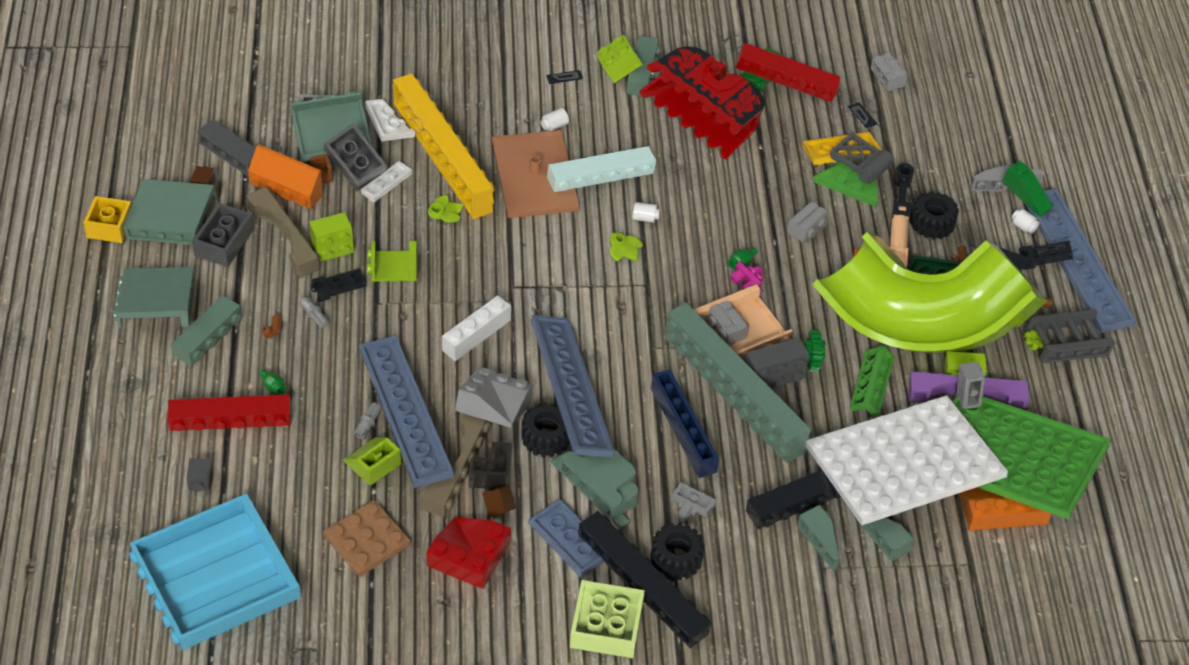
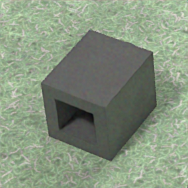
(199, 474)

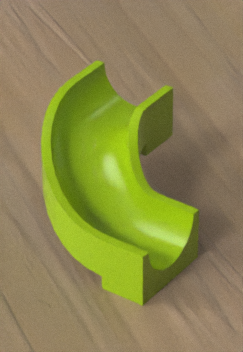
(926, 311)

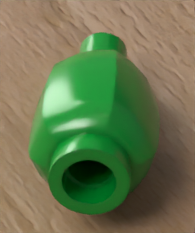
(744, 256)
(273, 382)

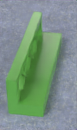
(876, 379)

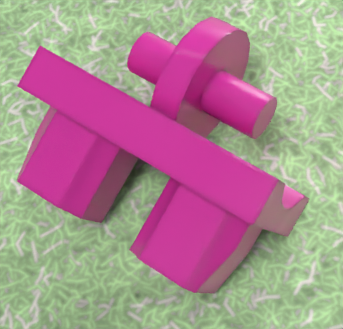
(750, 276)

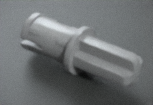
(313, 311)
(367, 421)

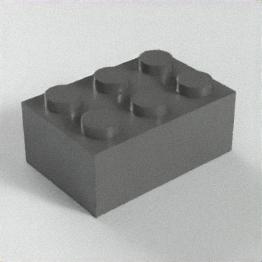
(355, 157)
(223, 234)
(779, 362)

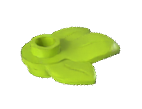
(445, 210)
(626, 247)

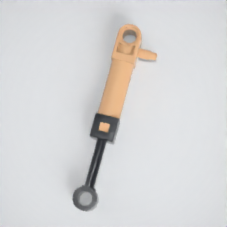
(901, 213)

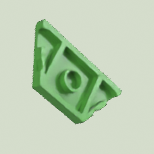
(846, 181)

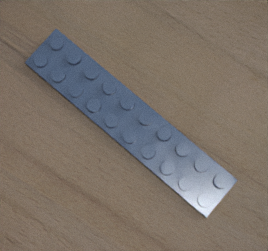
(1085, 268)
(572, 387)
(406, 412)

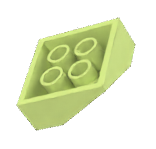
(607, 619)

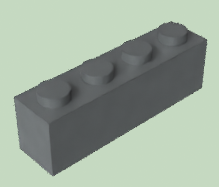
(226, 145)

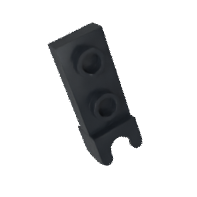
(1046, 254)
(337, 284)

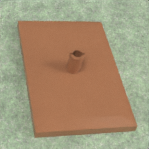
(523, 170)

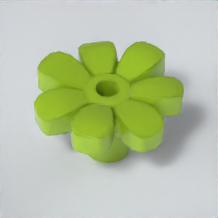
(1033, 340)

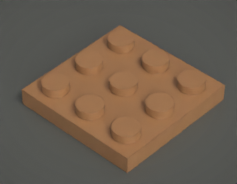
(366, 538)

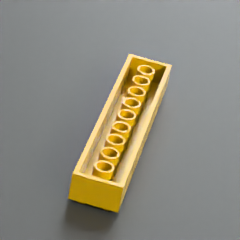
(443, 146)

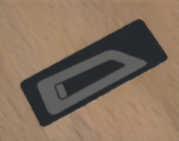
(564, 77)
(863, 116)

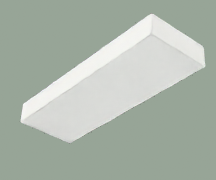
(386, 181)

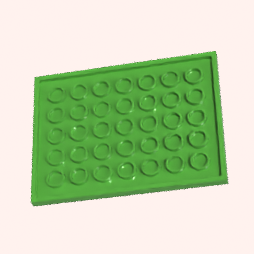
(1044, 458)

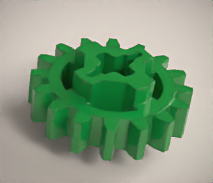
(816, 350)

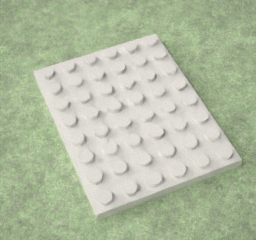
(905, 459)

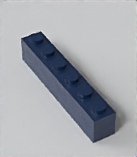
(684, 423)

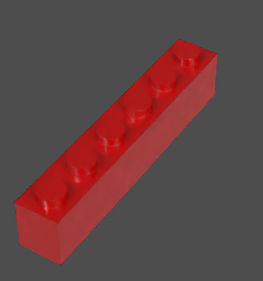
(787, 72)
(229, 412)

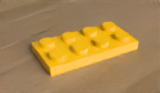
(819, 149)

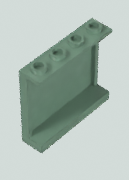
(323, 118)
(168, 211)
(155, 294)

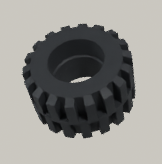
(934, 215)
(544, 442)
(677, 537)

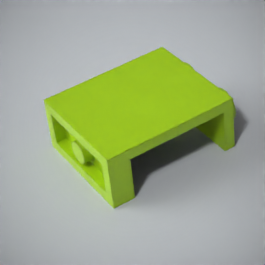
(393, 264)

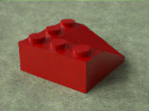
(469, 549)

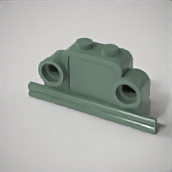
(604, 481)

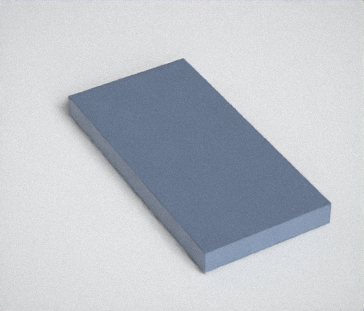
(559, 529)

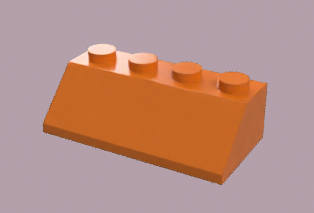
(285, 177)

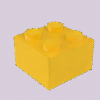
(107, 219)

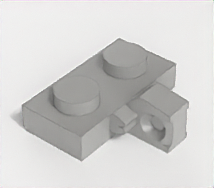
(692, 502)

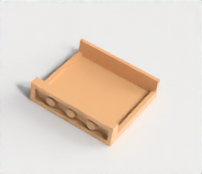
(763, 326)

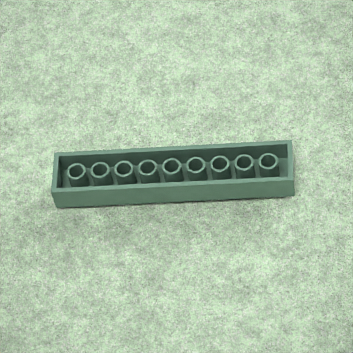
(737, 383)

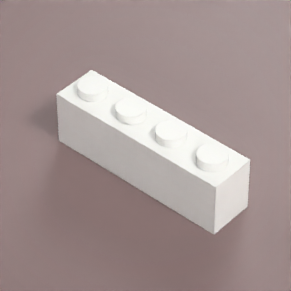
(476, 328)

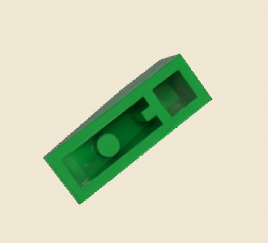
(1027, 188)

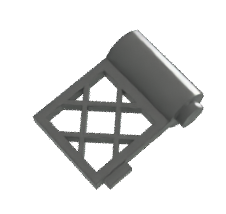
(871, 165)

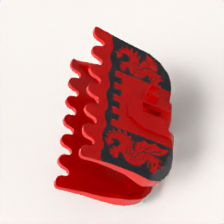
(706, 98)

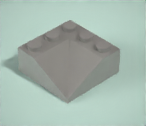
(494, 397)

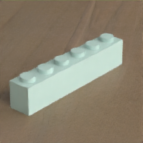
(601, 169)

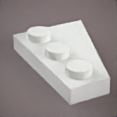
(386, 122)

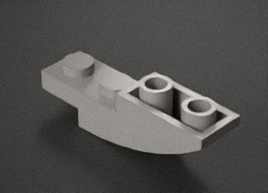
(992, 179)

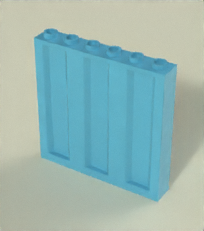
(213, 571)

